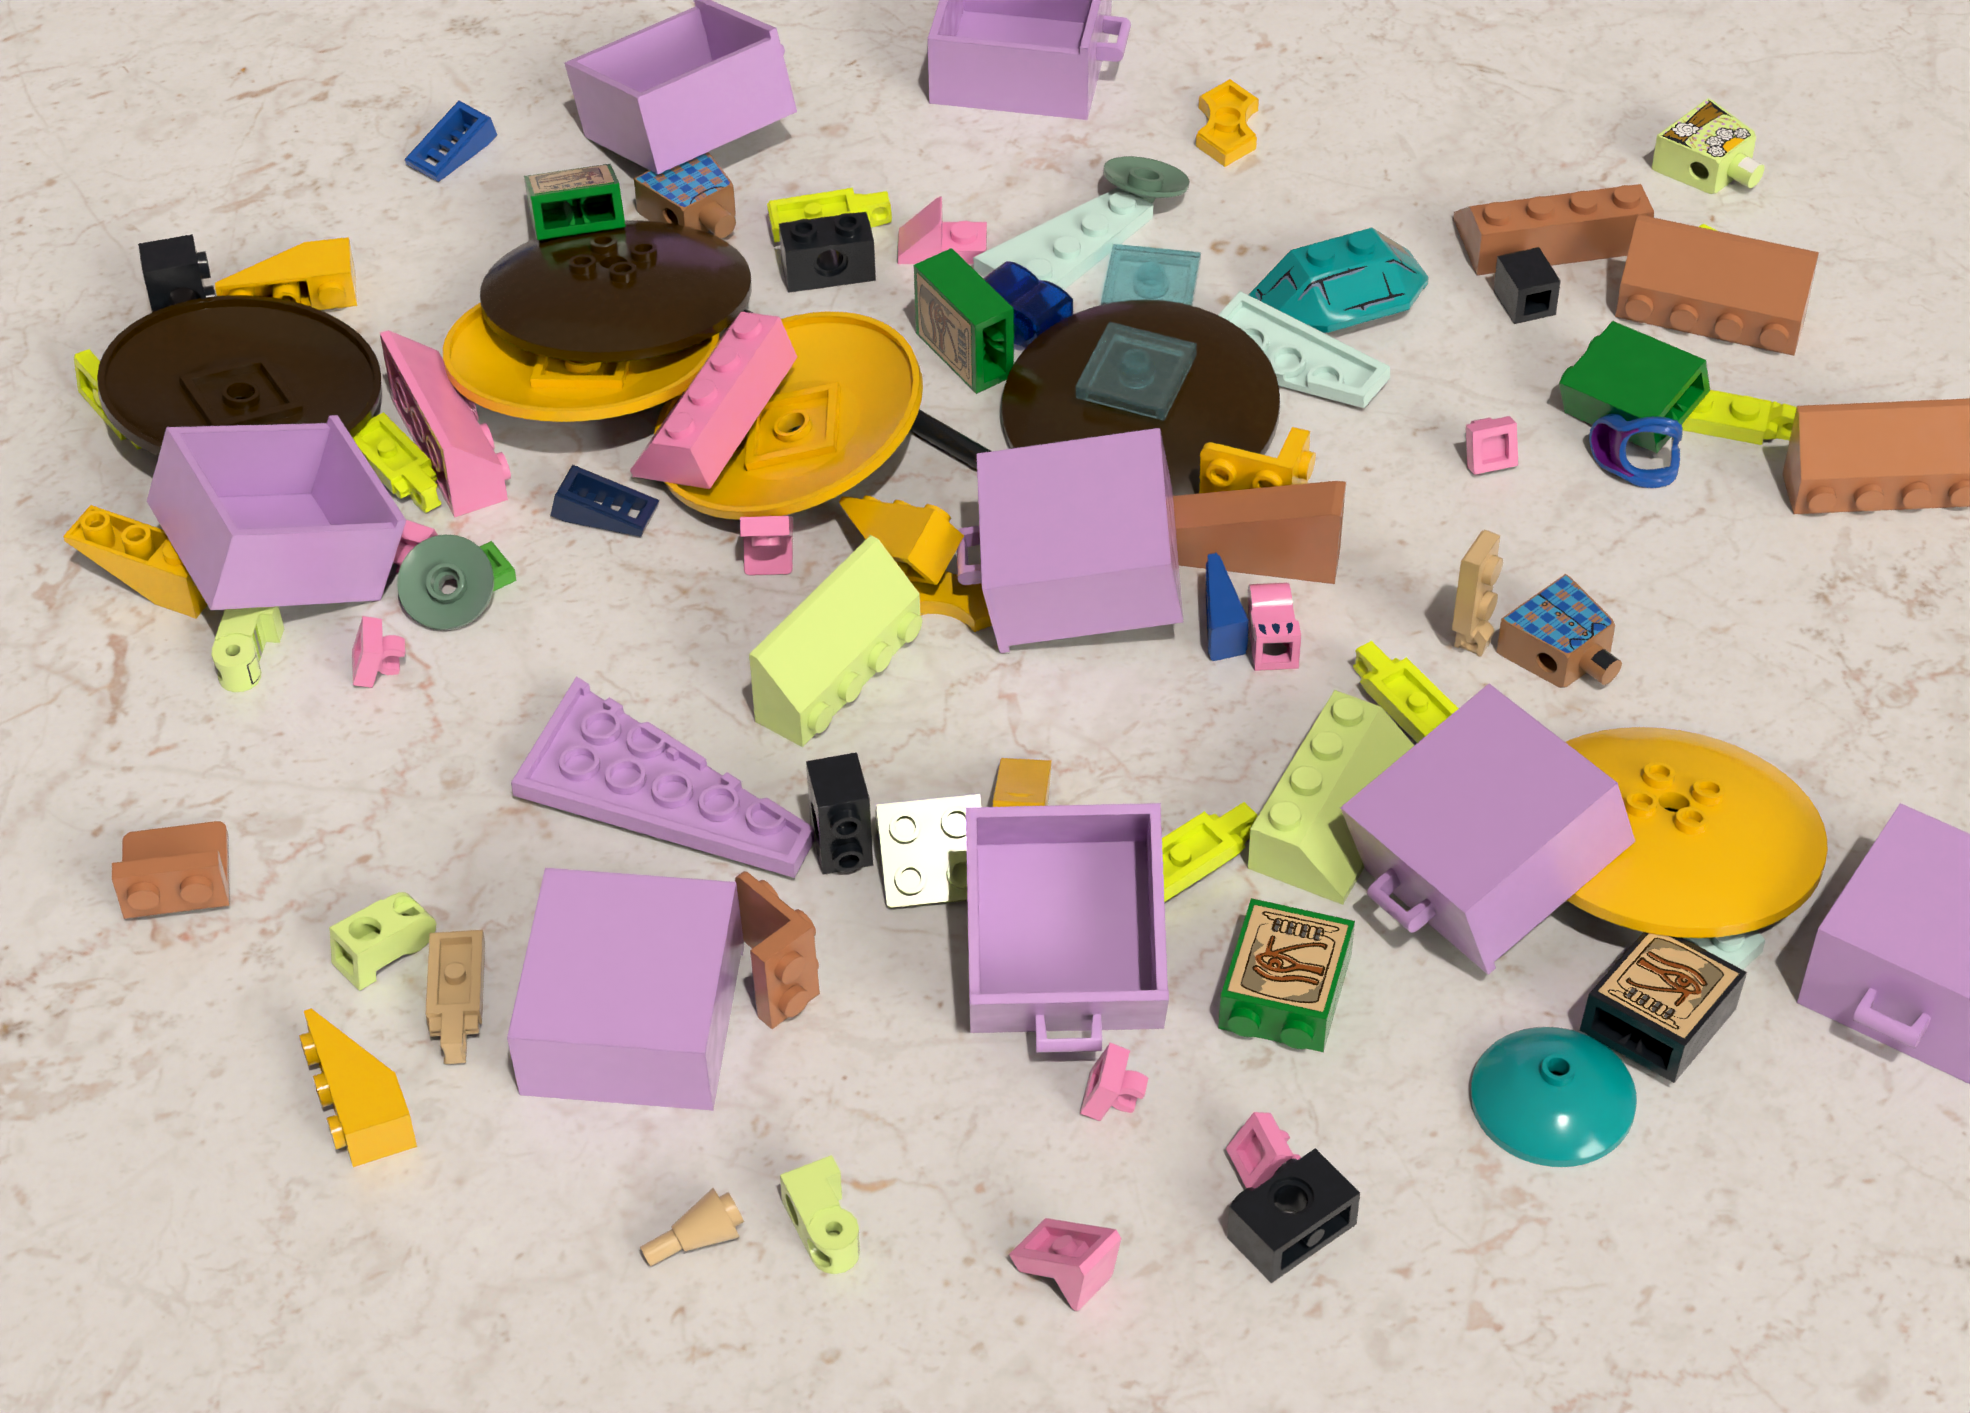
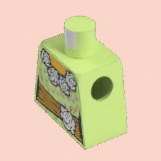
(1708, 150)

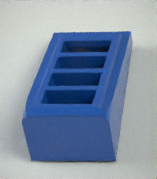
(457, 120)
(1224, 612)

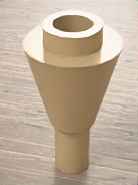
(704, 1224)

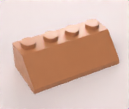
(1563, 226)
(1716, 284)
(1879, 456)

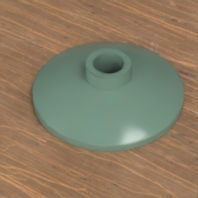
(1146, 177)
(434, 563)

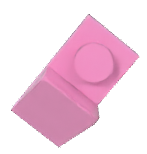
(929, 235)
(767, 544)
(1071, 1253)

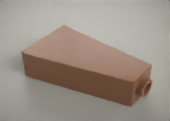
(1265, 530)

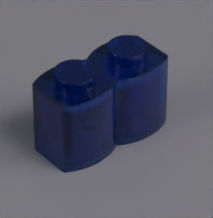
(1034, 301)

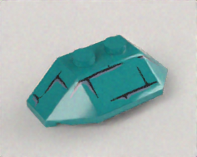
(1344, 281)

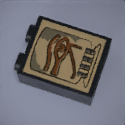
(1663, 1003)

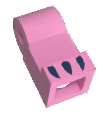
(1273, 622)

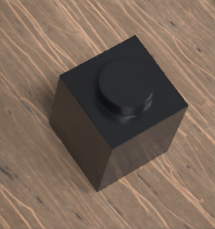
(1526, 285)

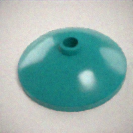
(1549, 1115)

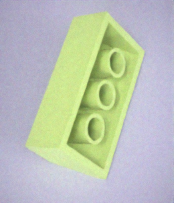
(833, 643)
(1301, 827)

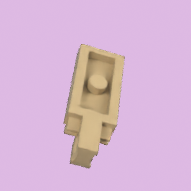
(1474, 594)
(455, 989)

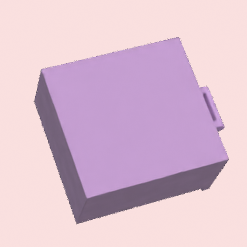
(1022, 54)
(682, 86)
(275, 514)
(1075, 538)
(1486, 827)
(1066, 921)
(1899, 945)
(627, 989)

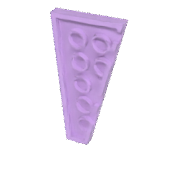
(646, 781)

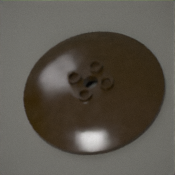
(616, 292)
(203, 353)
(1224, 400)

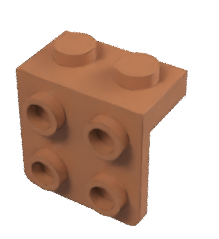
(173, 869)
(780, 953)

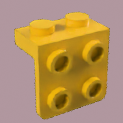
(1236, 469)

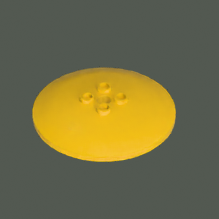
(560, 390)
(855, 403)
(1724, 863)

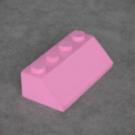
(719, 403)
(444, 426)

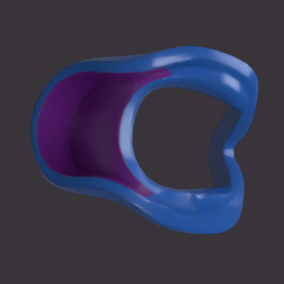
(1609, 441)

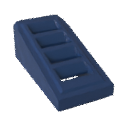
(576, 503)

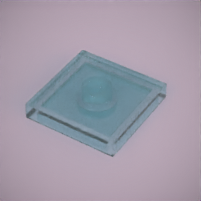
(1151, 274)
(1136, 371)

